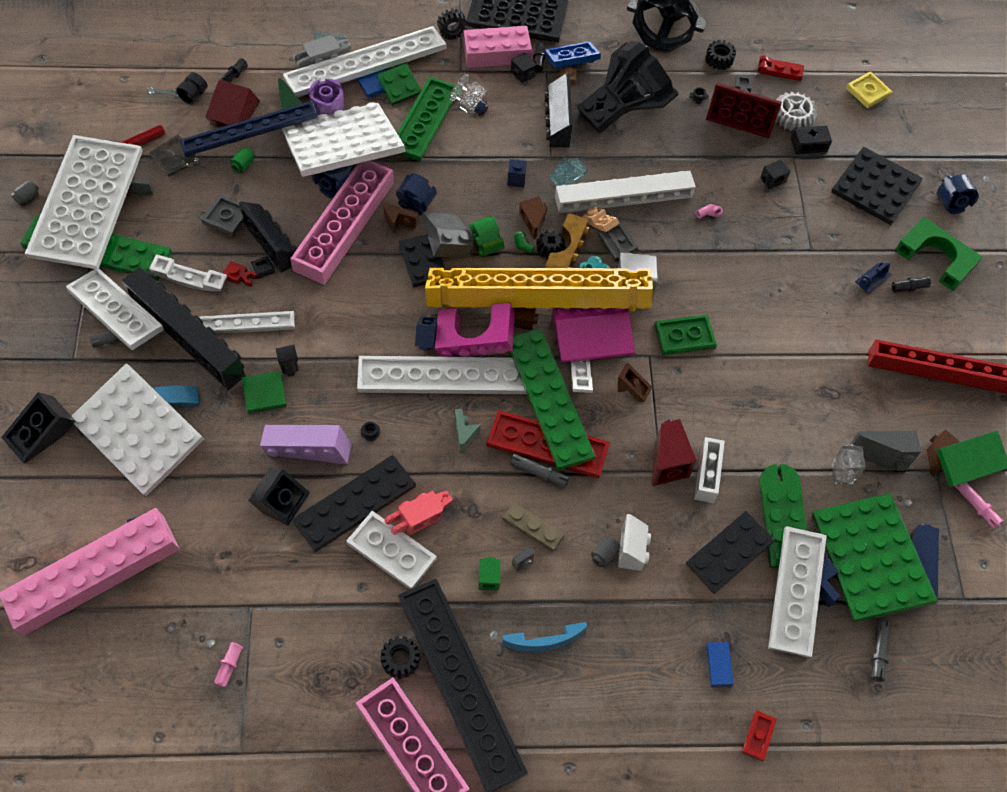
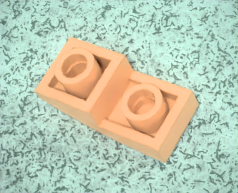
(600, 220)

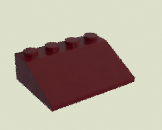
(743, 110)

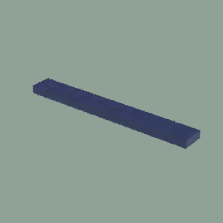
(248, 128)

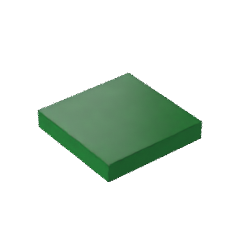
(264, 392)

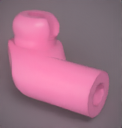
(710, 210)

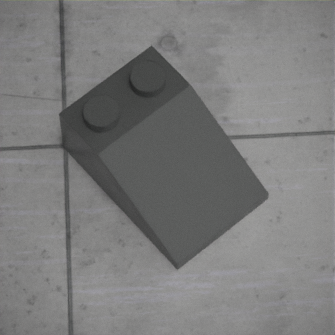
(447, 235)
(889, 448)

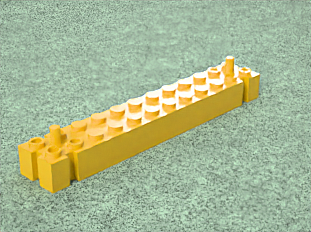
(540, 288)

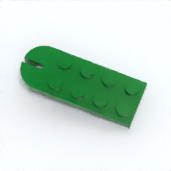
(781, 505)

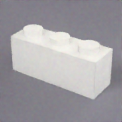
(709, 470)

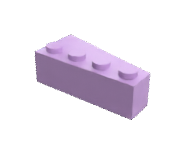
(307, 442)

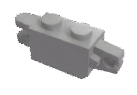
(321, 50)

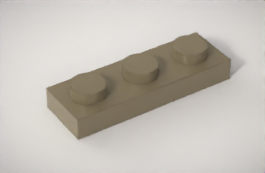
(533, 527)

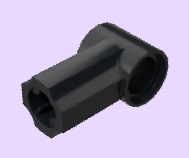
(287, 359)

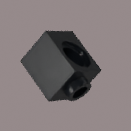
(775, 174)

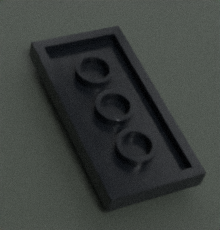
(730, 552)

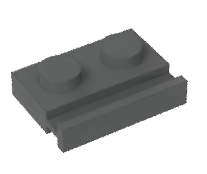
(618, 241)

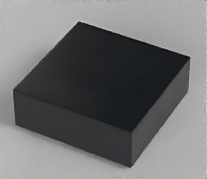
(262, 267)

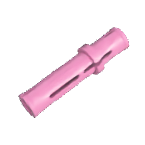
(979, 504)

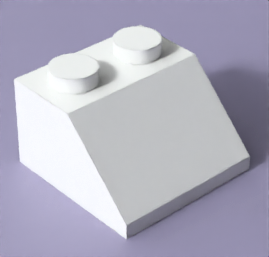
(633, 544)

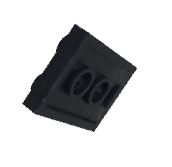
(419, 259)

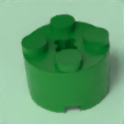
(486, 235)

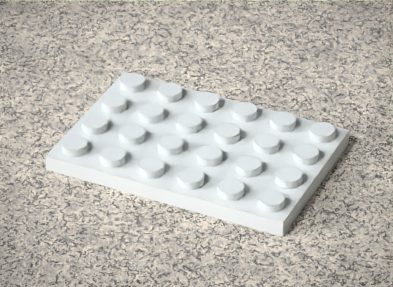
(136, 429)

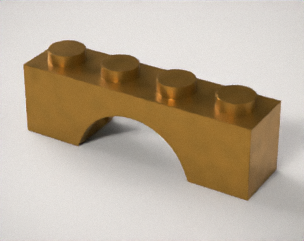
(573, 231)

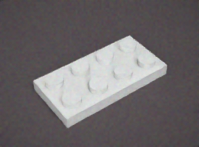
(392, 553)

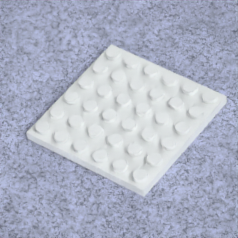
(342, 139)

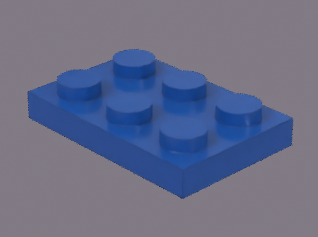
(572, 54)

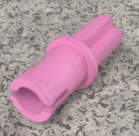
(228, 664)

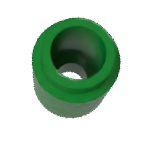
(242, 160)

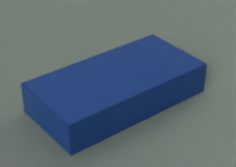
(719, 664)

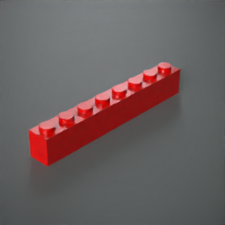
(938, 366)

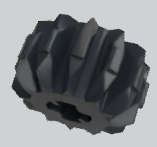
(550, 243)

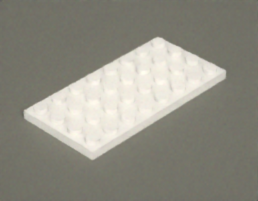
(84, 202)

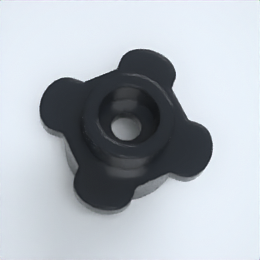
(699, 94)

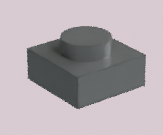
(523, 559)

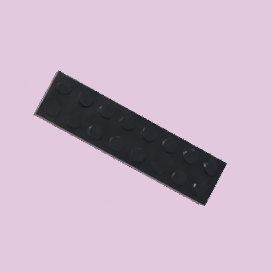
(185, 328)

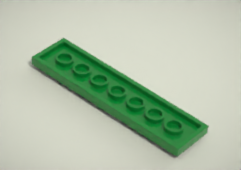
(121, 252)
(551, 400)

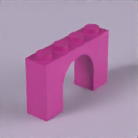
(495, 339)

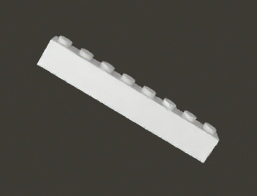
(624, 191)

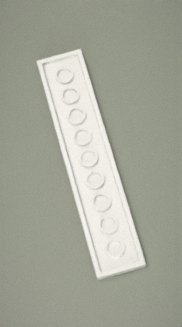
(366, 60)
(438, 375)

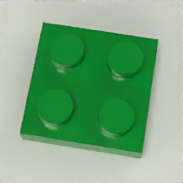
(399, 84)

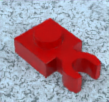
(238, 273)

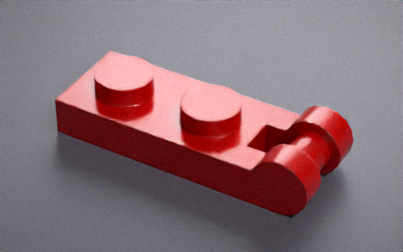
(780, 68)

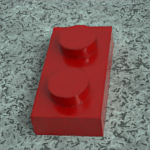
(759, 735)

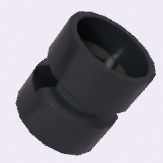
(191, 88)

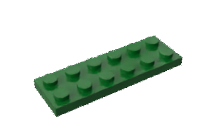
(425, 118)

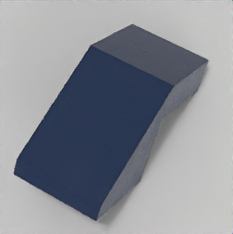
(827, 592)

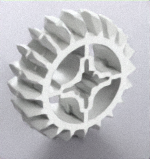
(796, 111)

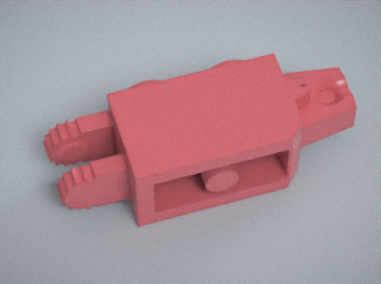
(419, 512)

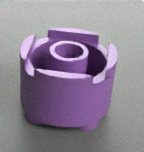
(326, 96)

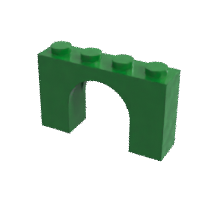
(928, 234)

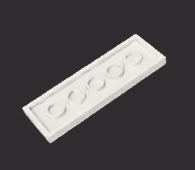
(115, 308)
(797, 592)

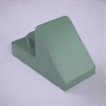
(465, 433)

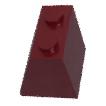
(231, 104)
(672, 454)

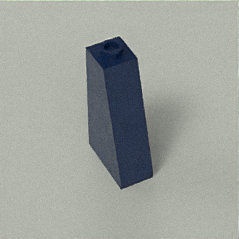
(926, 543)

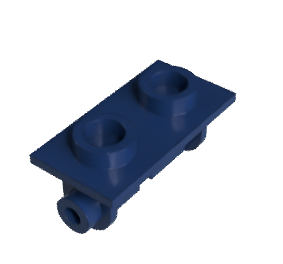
(874, 276)

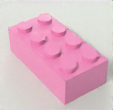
(495, 45)

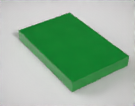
(685, 334)

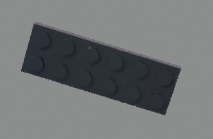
(353, 503)

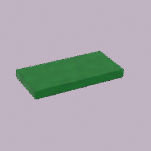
(973, 458)

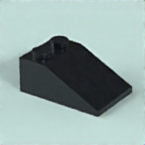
(37, 427)

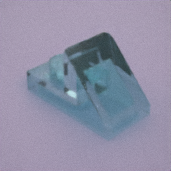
(567, 171)

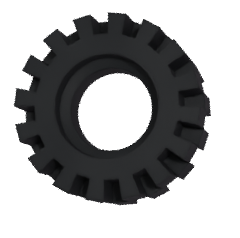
(451, 17)
(720, 48)
(395, 645)

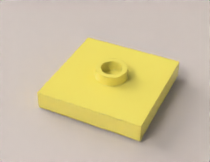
(869, 89)

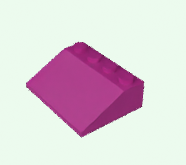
(592, 333)

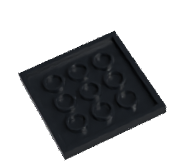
(877, 185)

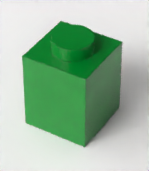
(489, 574)

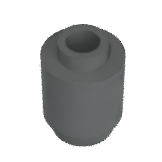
(25, 192)
(605, 552)

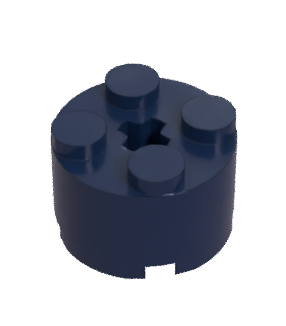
(331, 180)
(415, 193)
(957, 193)

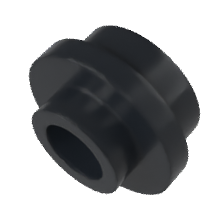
(367, 427)

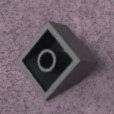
(279, 495)

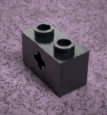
(811, 139)

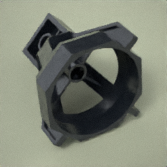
(671, 11)
(637, 87)

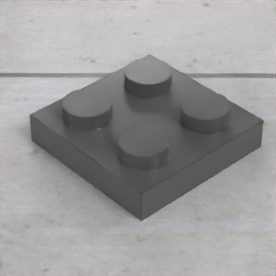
(224, 216)

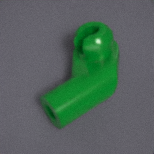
(520, 241)

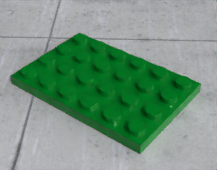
(874, 558)

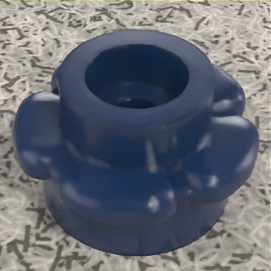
(481, 107)

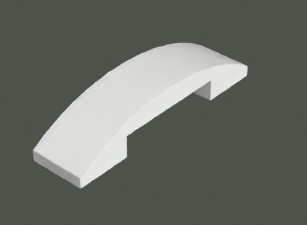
(187, 276)
(581, 376)

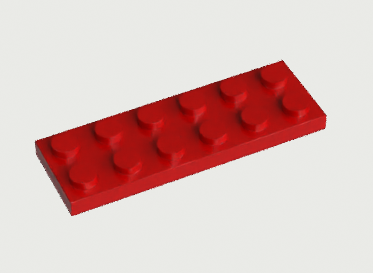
(525, 438)

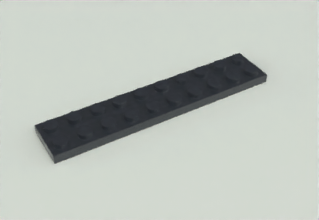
(462, 686)

